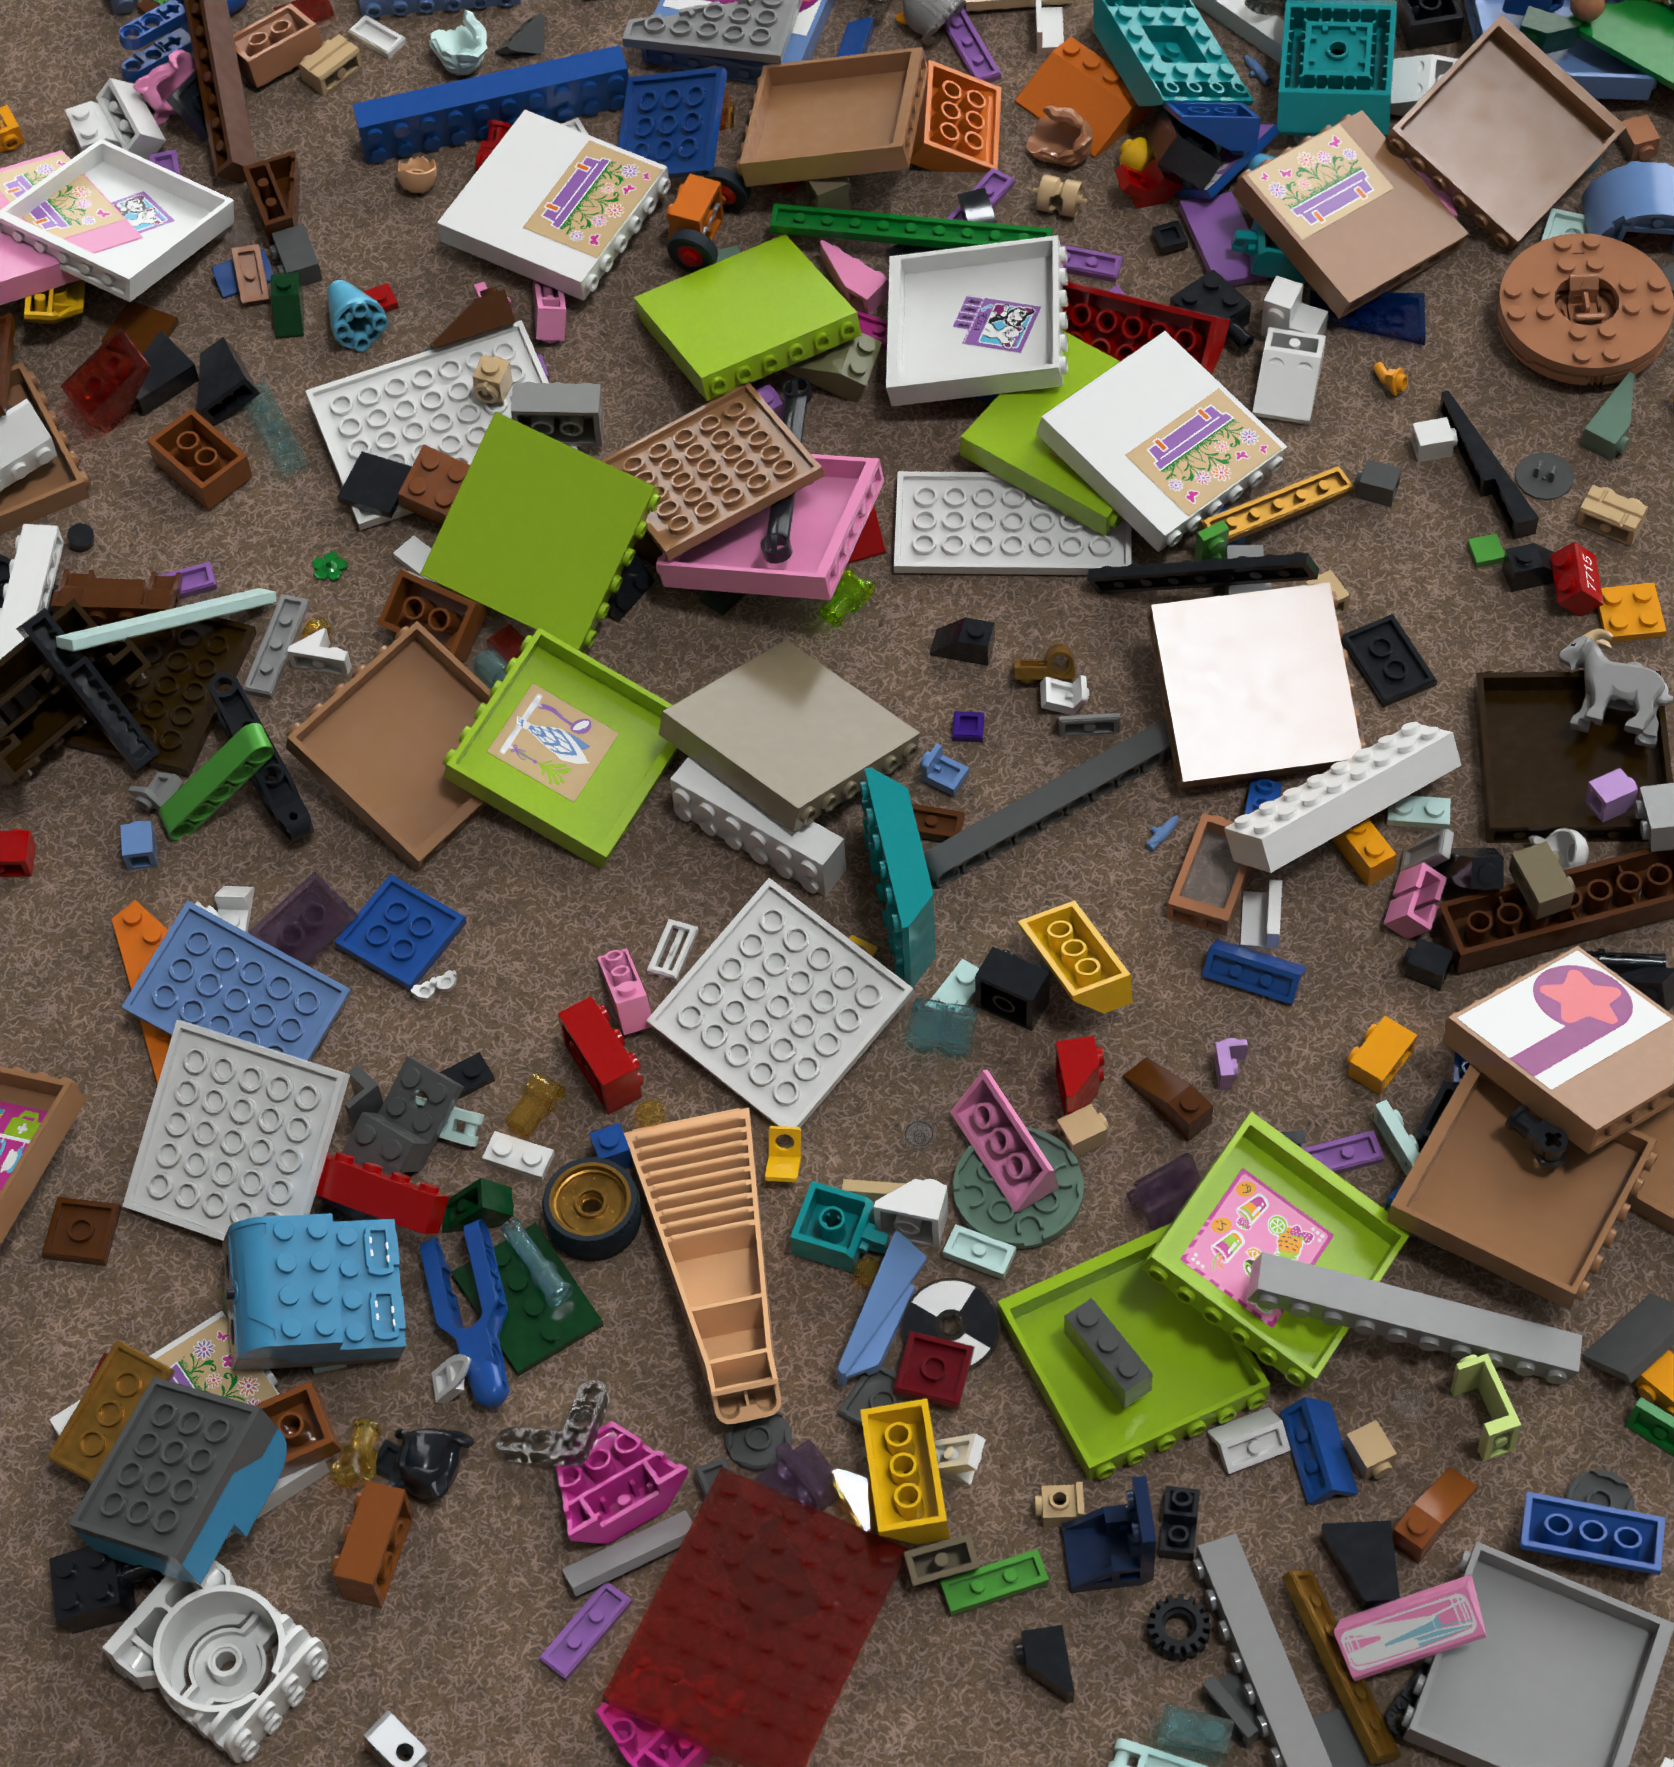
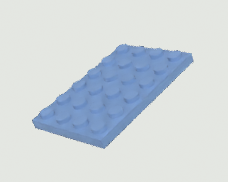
(235, 986)

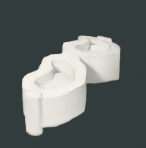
(442, 983)

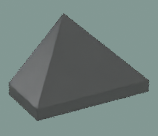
(526, 39)

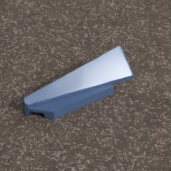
(882, 1310)

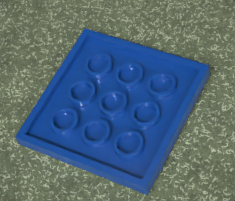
(675, 119)

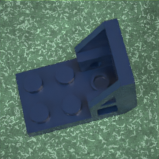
(1112, 1544)

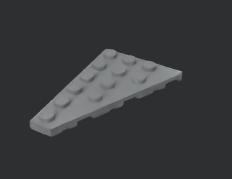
(731, 30)

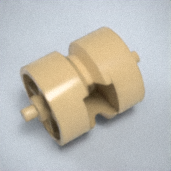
(1059, 196)

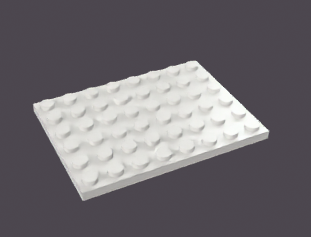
(419, 404)

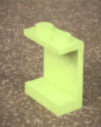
(1502, 1433)

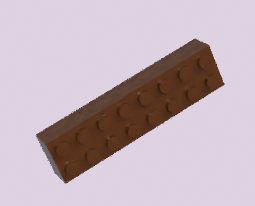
(1607, 900)

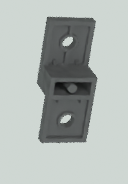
(401, 1132)

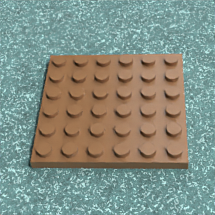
(716, 468)

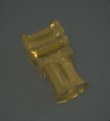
(359, 1457)

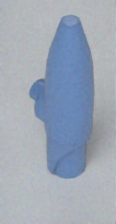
(1257, 70)
(1161, 833)

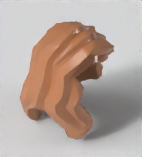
(1061, 137)

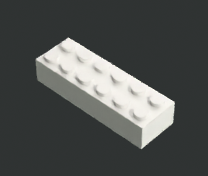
(807, 855)

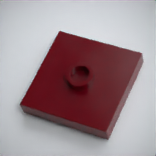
(934, 1370)

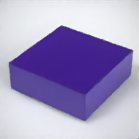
(968, 726)

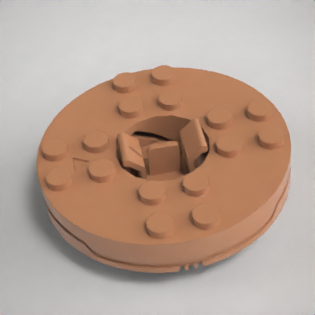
(1585, 309)

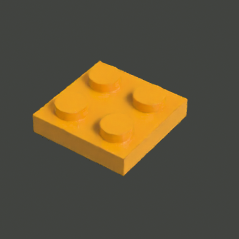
(1632, 612)

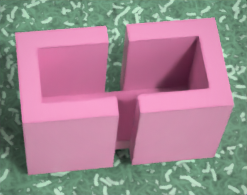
(1415, 890)

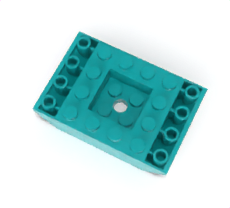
(1166, 53)
(1325, 87)
(902, 873)

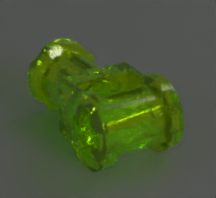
(849, 595)

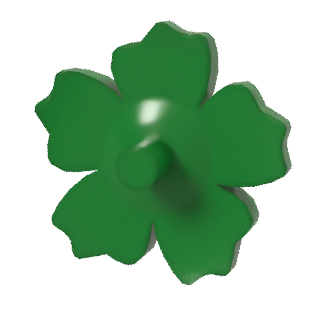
(329, 567)

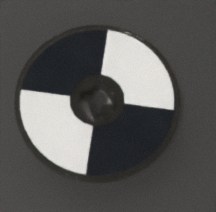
(955, 1300)

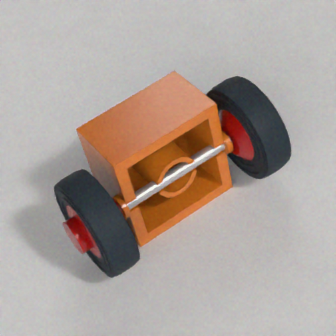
(699, 214)

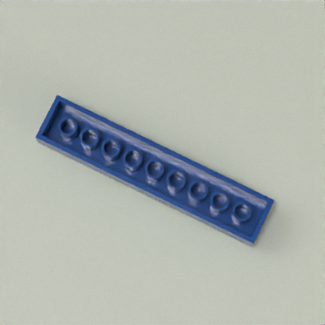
(461, 108)

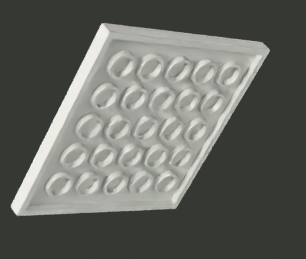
(780, 1006)
(233, 1133)

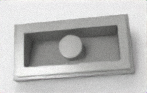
(1089, 724)

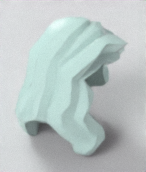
(461, 49)

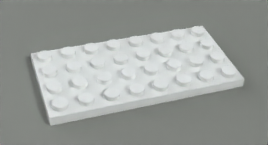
(993, 528)

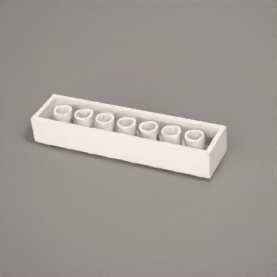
(1342, 796)

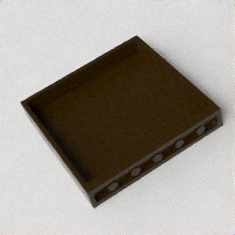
(1541, 769)

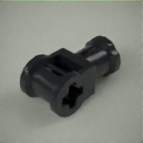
(1540, 1137)

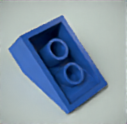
(1225, 123)

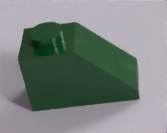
(1549, 30)
(287, 305)
(479, 1200)

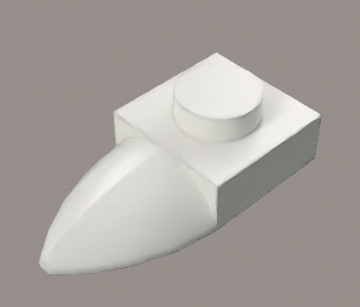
(449, 1378)

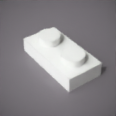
(518, 1156)

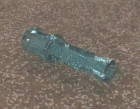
(543, 1272)

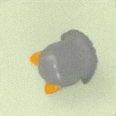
(927, 16)

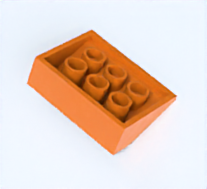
(1090, 86)
(957, 123)

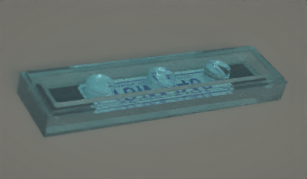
(276, 432)

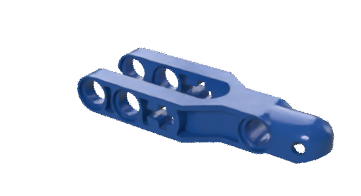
(167, 17)
(481, 1340)

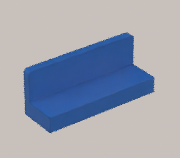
(1253, 971)
(1318, 1450)

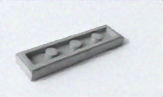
(273, 650)
(627, 1554)

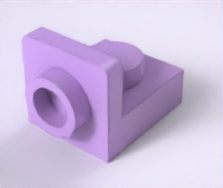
(1225, 1059)

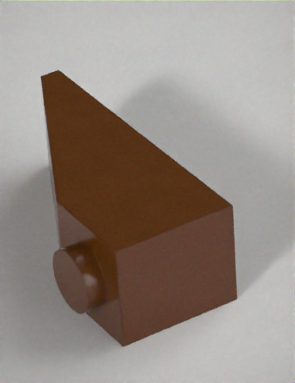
(481, 315)
(1171, 1097)

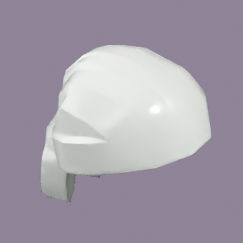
(1568, 844)

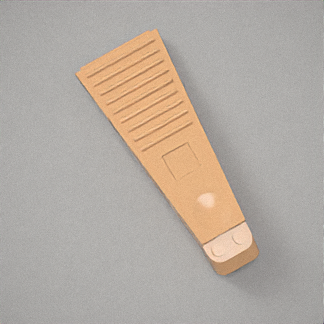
(709, 1229)

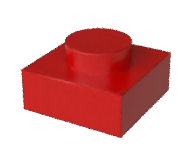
(384, 296)

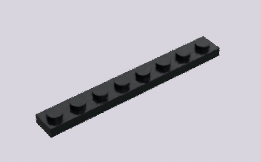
(1204, 573)

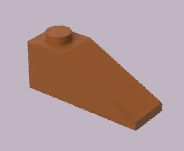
(1432, 1514)

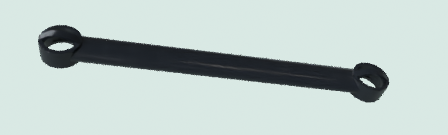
(782, 511)

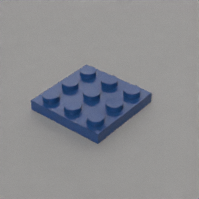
(400, 932)

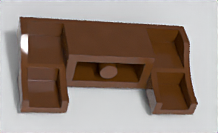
(117, 599)

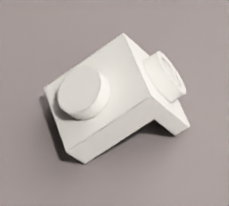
(1063, 695)

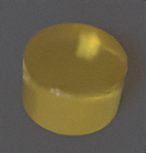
(650, 1113)

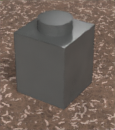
(1378, 482)

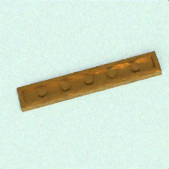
(1282, 504)
(1353, 1694)

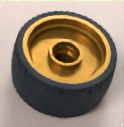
(588, 1187)

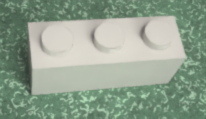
(130, 118)

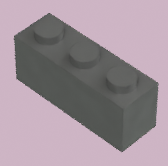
(1108, 1352)

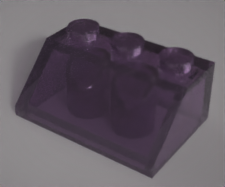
(305, 920)

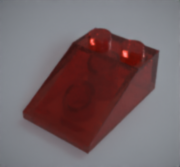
(108, 382)

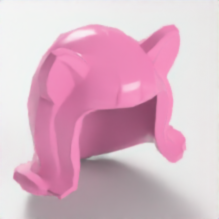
(163, 82)

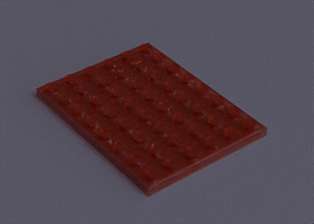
(756, 1625)

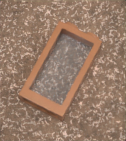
(1209, 880)

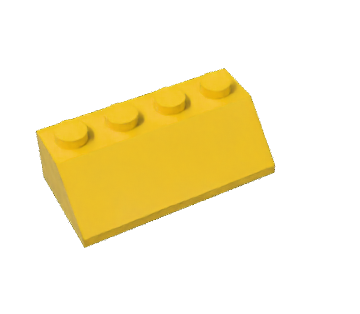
(1079, 957)
(905, 1472)

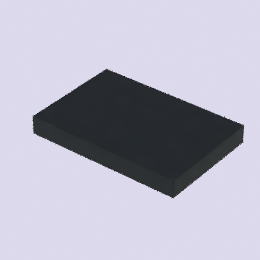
(1388, 660)

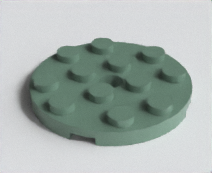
(989, 1212)

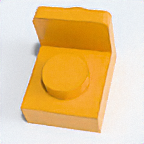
(10, 131)

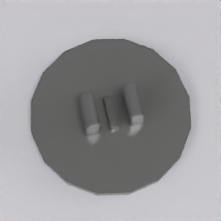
(1544, 476)

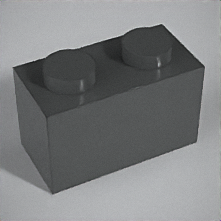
(296, 254)

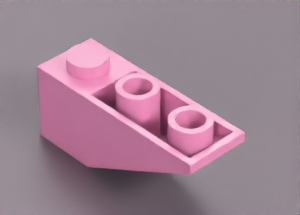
(855, 281)
(625, 991)

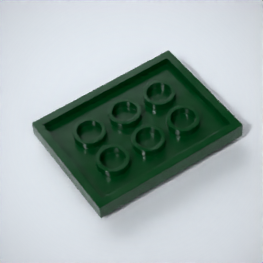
(532, 1327)

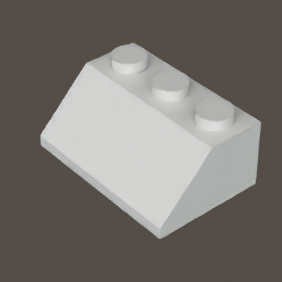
(23, 443)

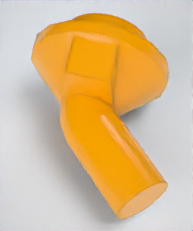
(1394, 378)

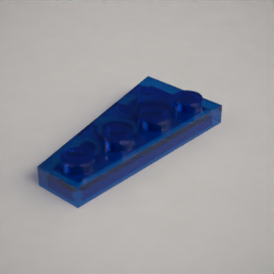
(1388, 315)

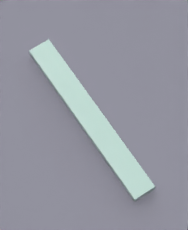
(165, 619)

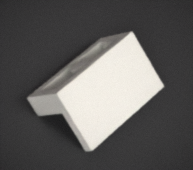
(1048, 28)
(1262, 917)
(1250, 1440)

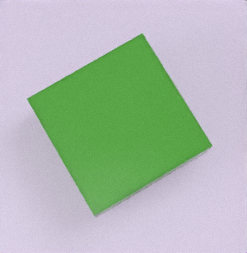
(1486, 550)

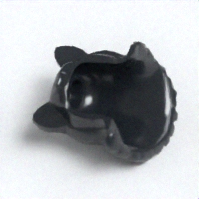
(428, 1461)

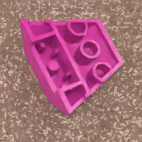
(617, 1486)
(647, 1744)

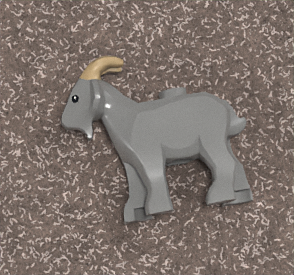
(1616, 686)

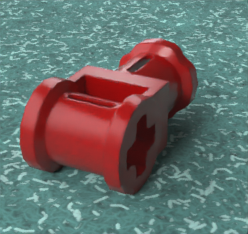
(496, 132)

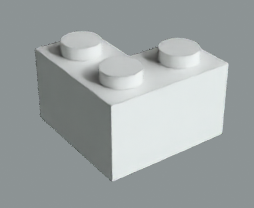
(1286, 311)

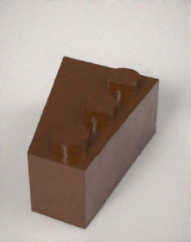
(275, 192)

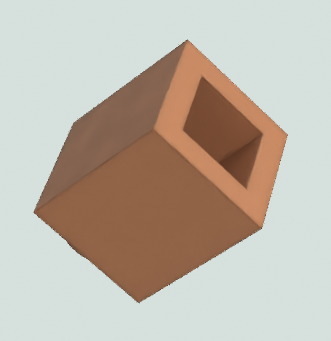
(1639, 138)

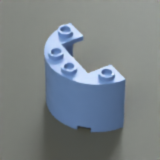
(1631, 200)

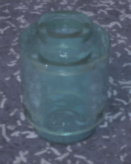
(490, 666)

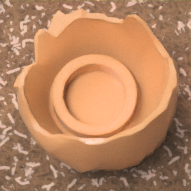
(417, 174)

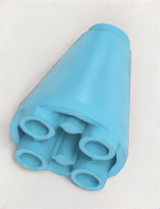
(354, 316)

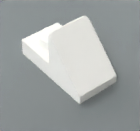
(314, 655)
(235, 905)
(959, 1456)

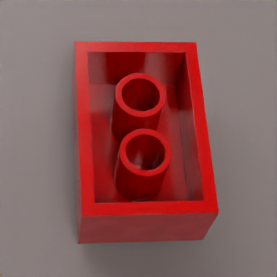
(601, 1054)

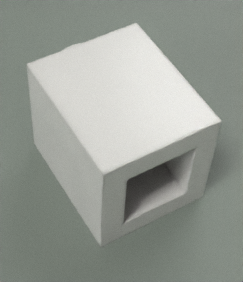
(1433, 439)

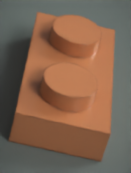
(250, 274)

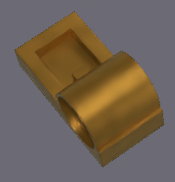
(1035, 669)

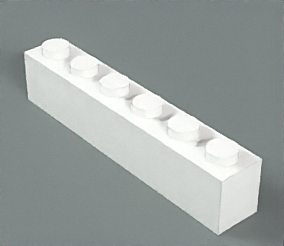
(30, 580)

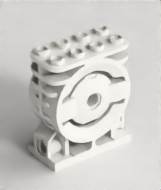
(218, 1701)

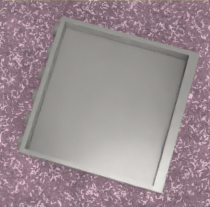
(1551, 1681)

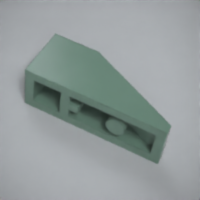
(1610, 426)

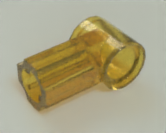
(538, 1098)

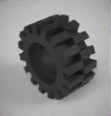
(1178, 1608)

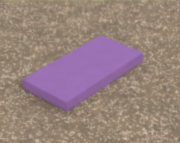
(1212, 228)

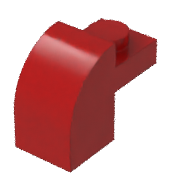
(1149, 186)

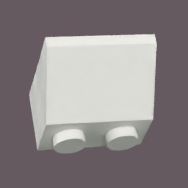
(89, 125)
(914, 1210)

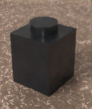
(1428, 963)

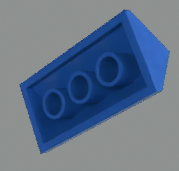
(1592, 1533)

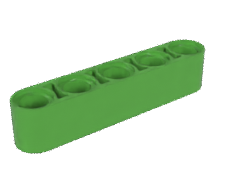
(216, 781)

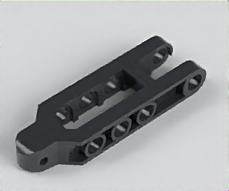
(278, 796)

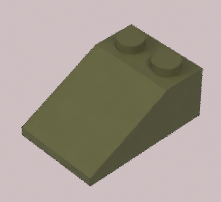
(842, 368)

